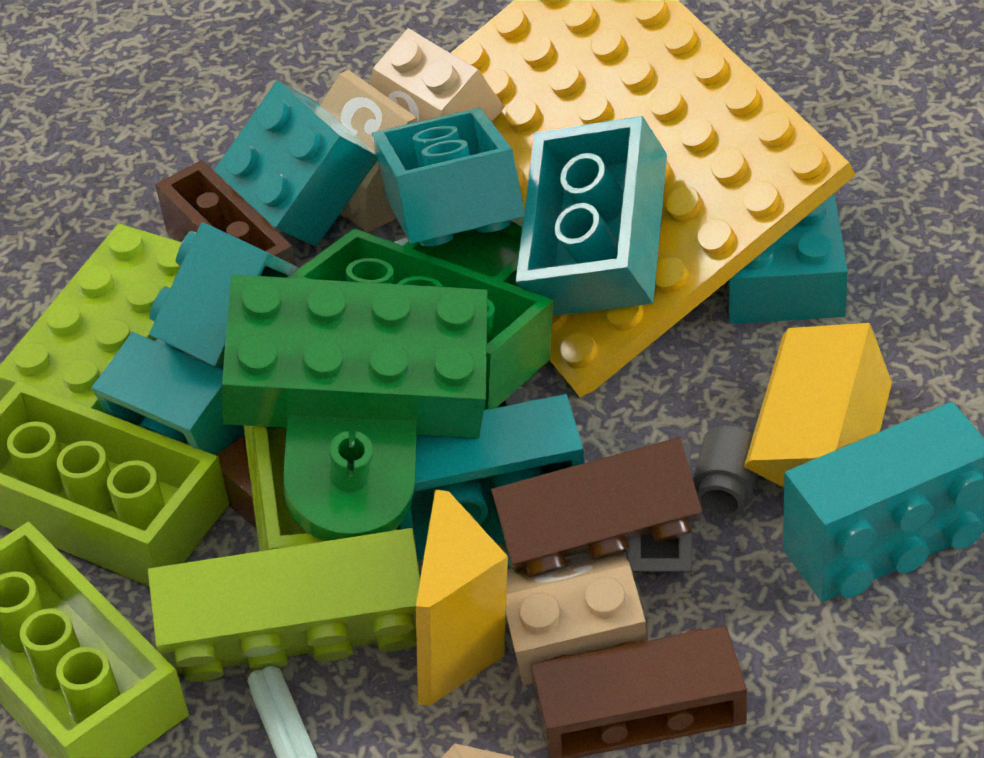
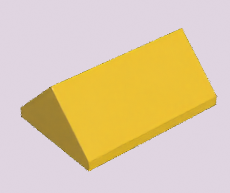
(820, 397)
(458, 601)

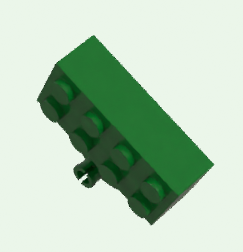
(516, 318)
(354, 384)

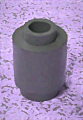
(720, 473)

